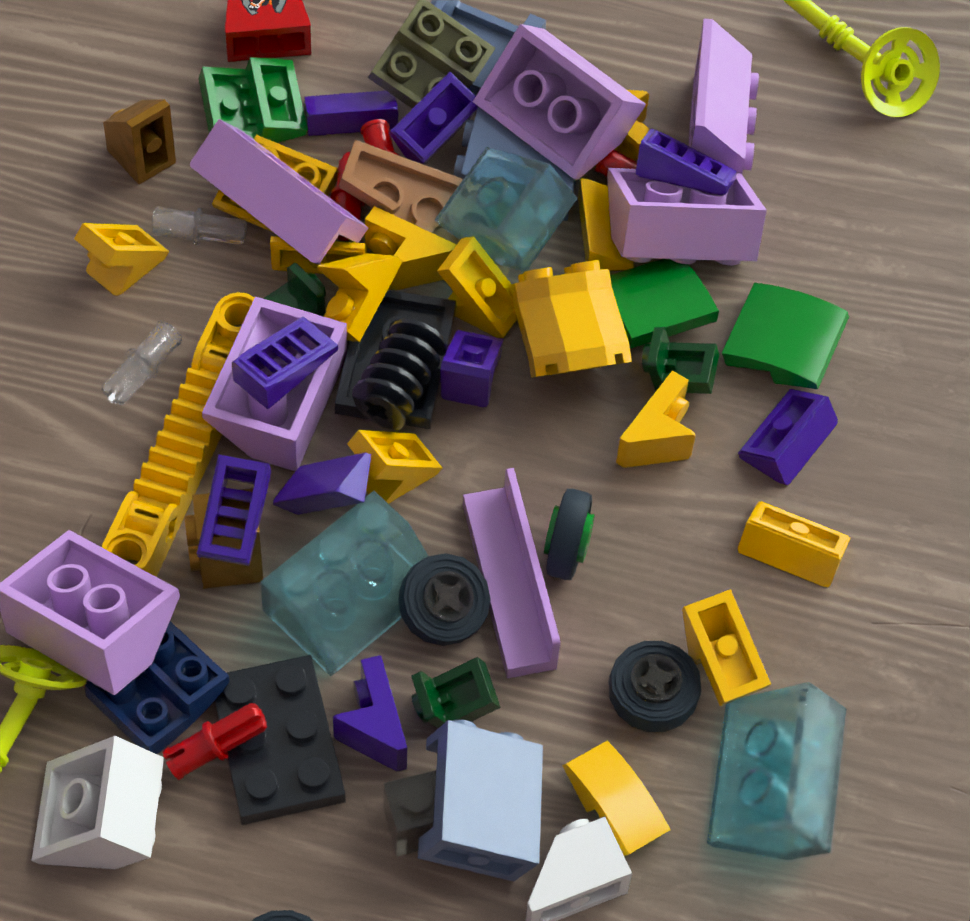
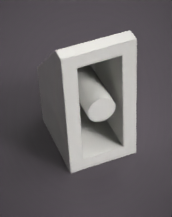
(579, 872)

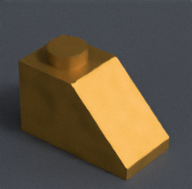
(142, 138)

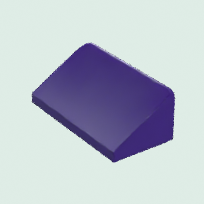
(348, 111)
(434, 120)
(790, 435)
(326, 485)

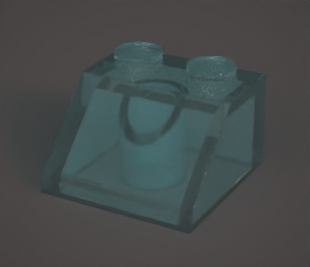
(508, 207)

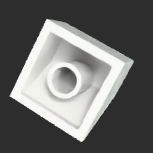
(99, 806)

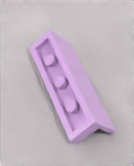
(274, 192)
(514, 579)

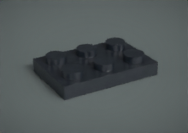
(396, 306)
(294, 759)

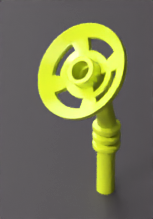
(884, 67)
(32, 678)

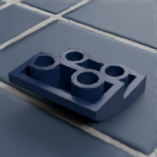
(165, 695)

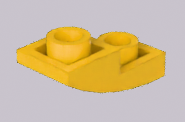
(615, 792)

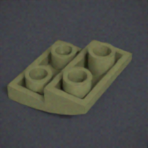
(426, 51)

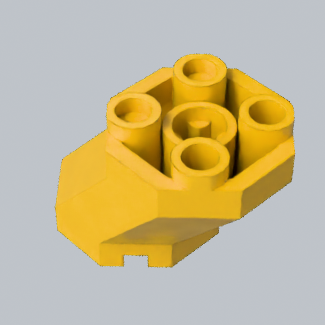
(569, 319)

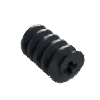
(398, 372)

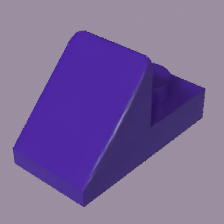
(470, 368)
(376, 724)

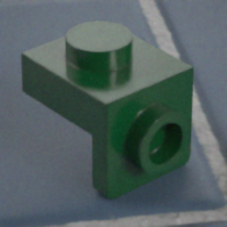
(691, 360)
(456, 694)

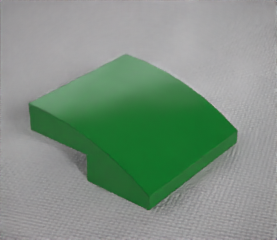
(255, 99)
(661, 296)
(785, 335)

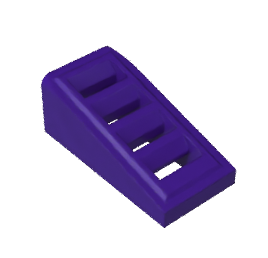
(678, 164)
(269, 390)
(241, 471)

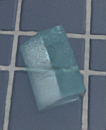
(344, 583)
(778, 773)

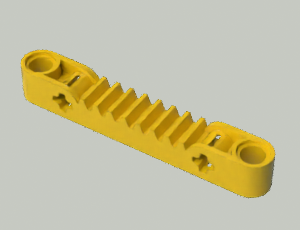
(182, 451)

